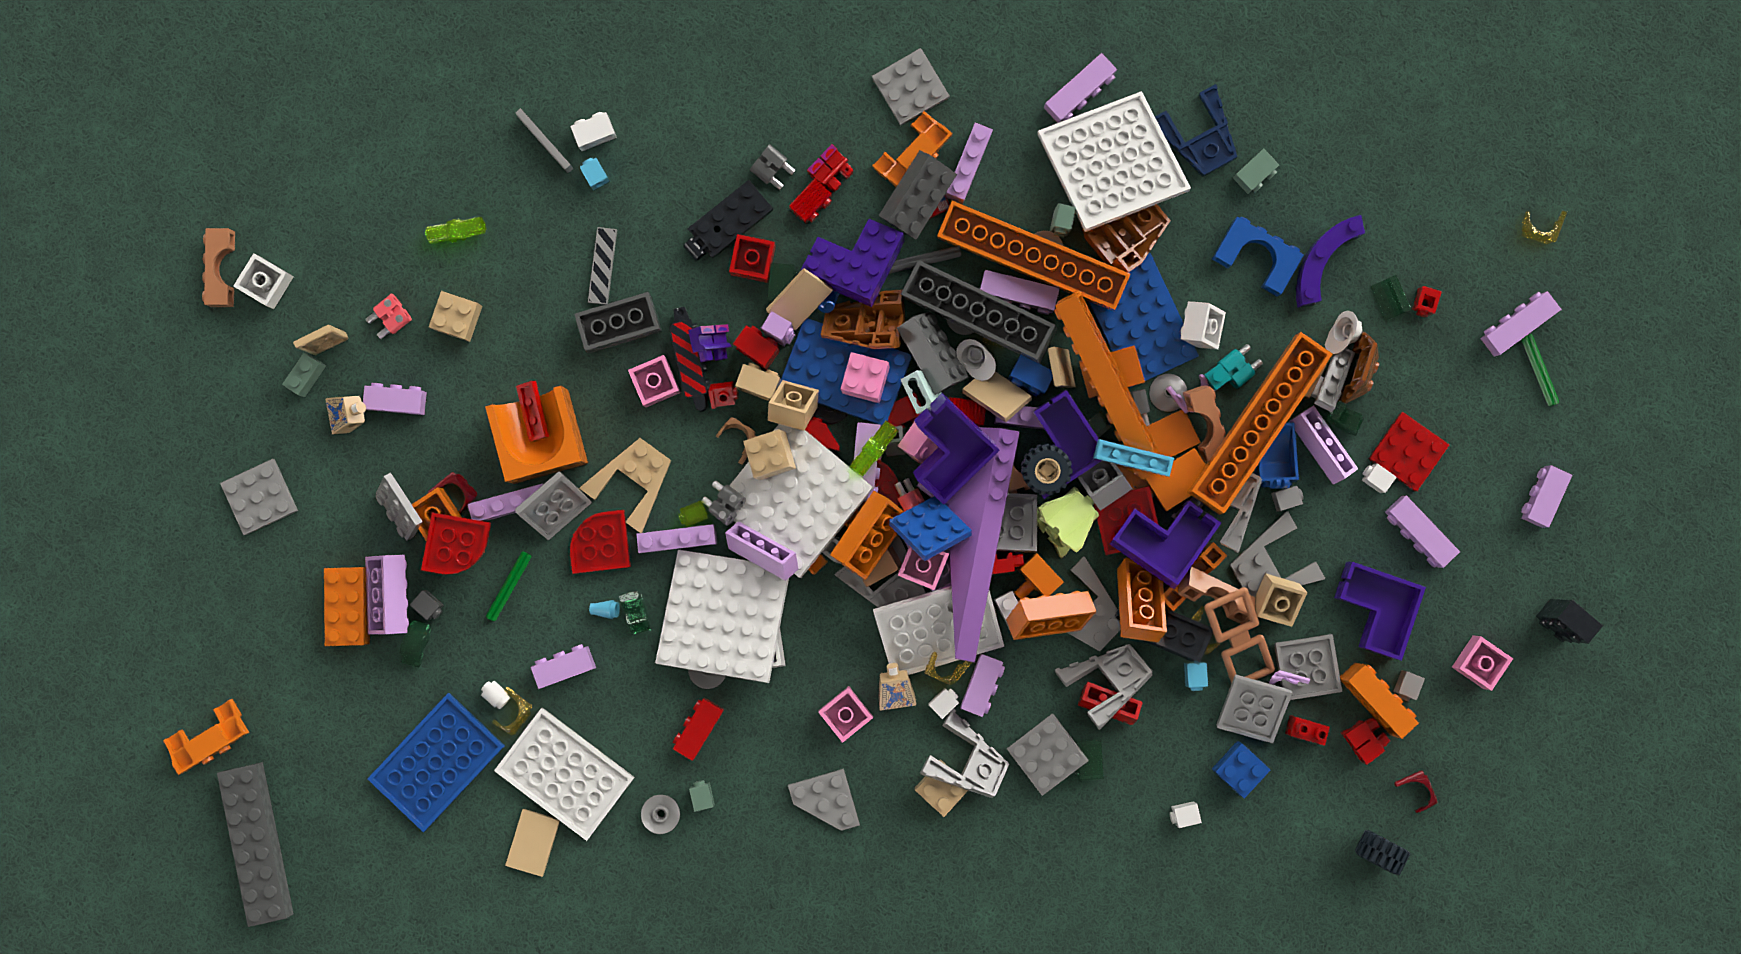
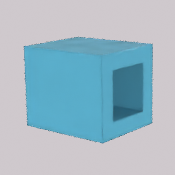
(594, 173)
(1196, 676)

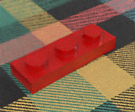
(532, 411)

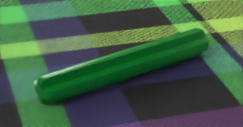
(1540, 370)
(508, 586)

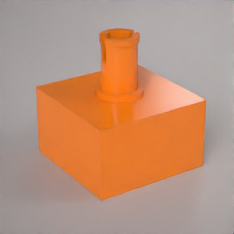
(1038, 577)

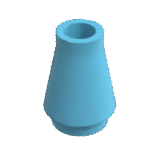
(605, 609)

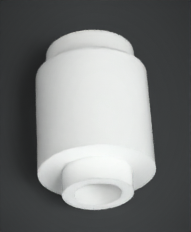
(495, 694)

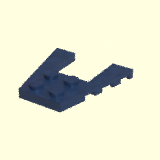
(1210, 149)

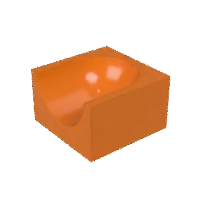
(529, 460)

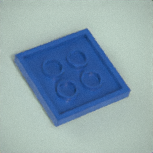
(930, 528)

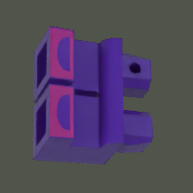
(708, 339)

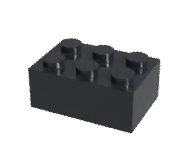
(1568, 621)

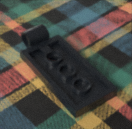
(733, 216)
(1183, 637)

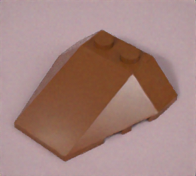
(1128, 239)
(867, 325)
(1364, 370)

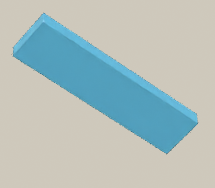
(1133, 457)

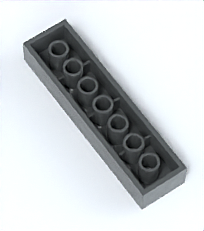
(979, 311)
(255, 844)

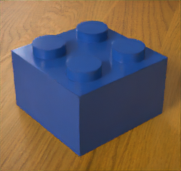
(1031, 376)
(1241, 769)

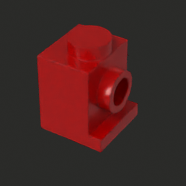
(1431, 297)
(724, 388)

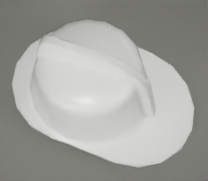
(1344, 332)
(976, 359)

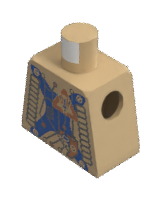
(345, 413)
(895, 689)

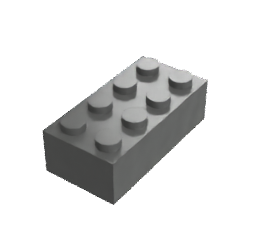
(917, 194)
(617, 322)
(932, 352)

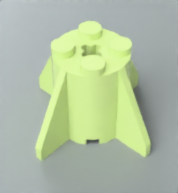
(1067, 520)

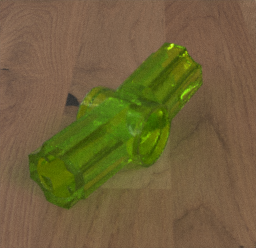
(455, 230)
(874, 448)

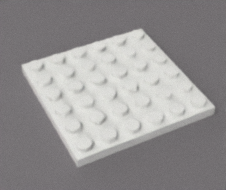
(1113, 161)
(803, 505)
(722, 617)

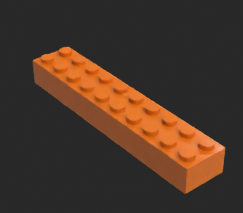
(1033, 255)
(1104, 375)
(1260, 423)

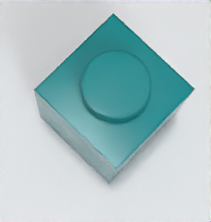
(1217, 377)

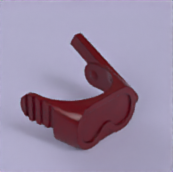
(469, 493)
(1422, 778)

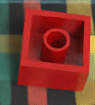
(752, 258)
(756, 347)

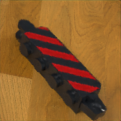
(689, 363)

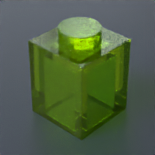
(693, 514)

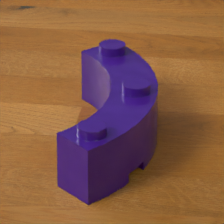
(1317, 256)

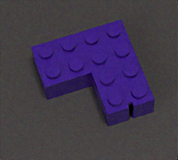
(860, 271)
(1069, 432)
(960, 450)
(1165, 552)
(1391, 605)

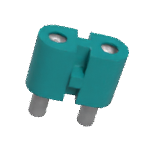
(1237, 368)

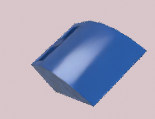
(1280, 464)

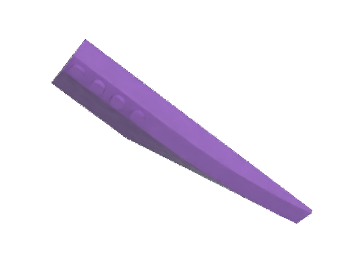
(972, 561)

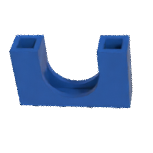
(1284, 257)

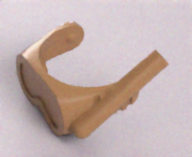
(734, 423)

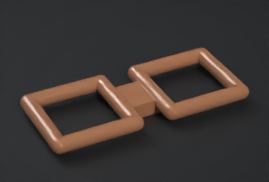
(1239, 636)

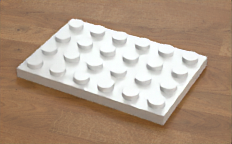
(924, 626)
(564, 774)

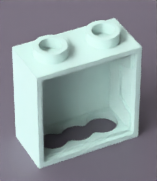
(924, 387)

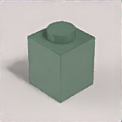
(701, 795)

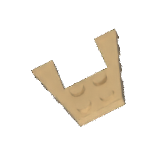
(641, 464)

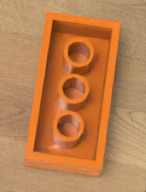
(436, 502)
(867, 536)
(1140, 603)
(345, 606)
(1050, 615)
(1378, 700)

